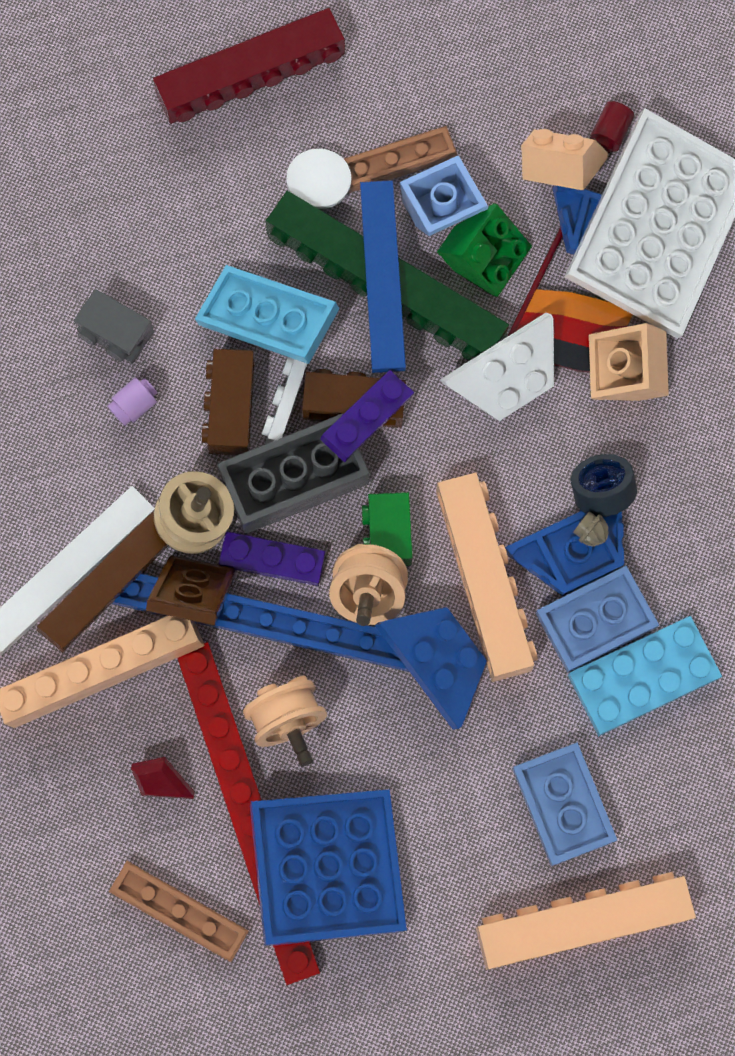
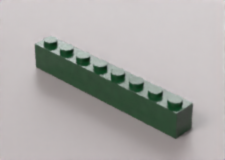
(423, 299)

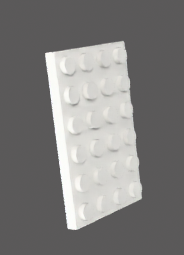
(658, 225)

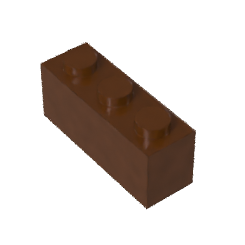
(333, 394)
(229, 401)

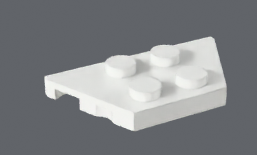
(509, 371)

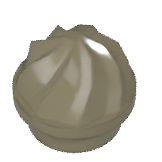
(592, 530)

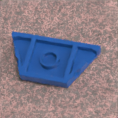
(574, 213)
(563, 561)
(438, 658)

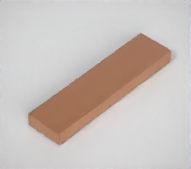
(401, 157)
(179, 911)

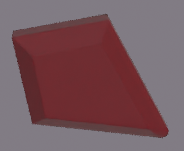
(160, 779)

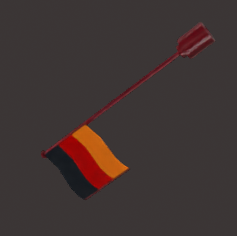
(573, 313)

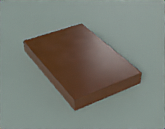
(191, 590)

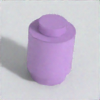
(133, 401)

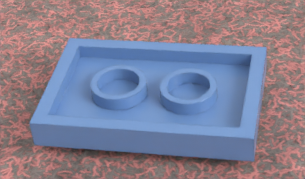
(596, 619)
(564, 804)

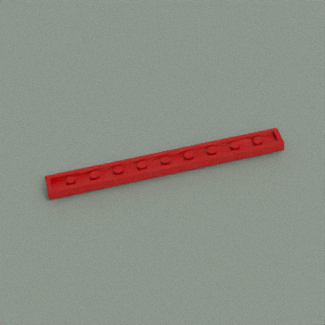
(236, 783)

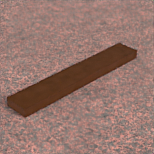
(103, 585)

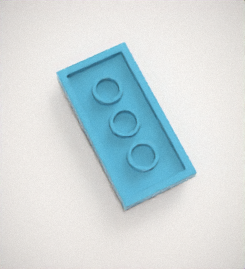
(267, 314)
(644, 675)

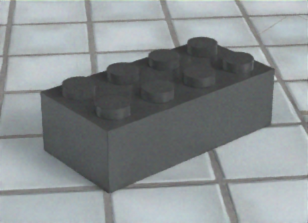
(289, 477)

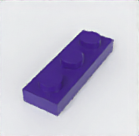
(367, 416)
(272, 558)

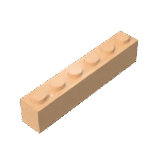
(485, 577)
(97, 669)
(584, 922)

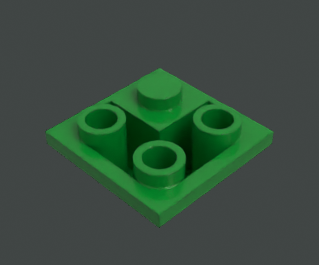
(485, 249)

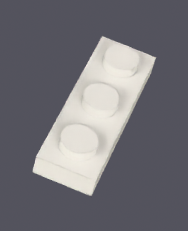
(284, 400)

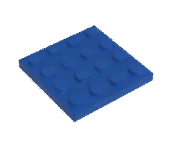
(327, 867)

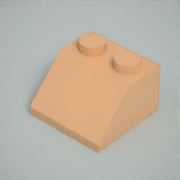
(561, 159)
(629, 363)

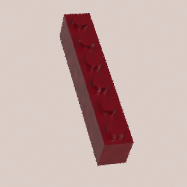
(249, 66)

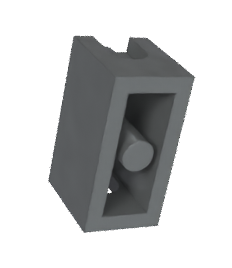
(113, 327)

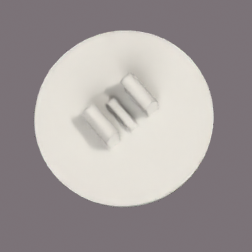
(319, 178)

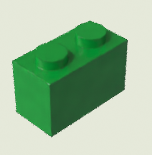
(389, 523)

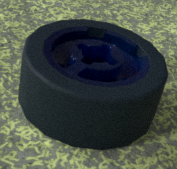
(604, 485)

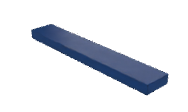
(382, 277)

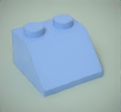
(441, 196)

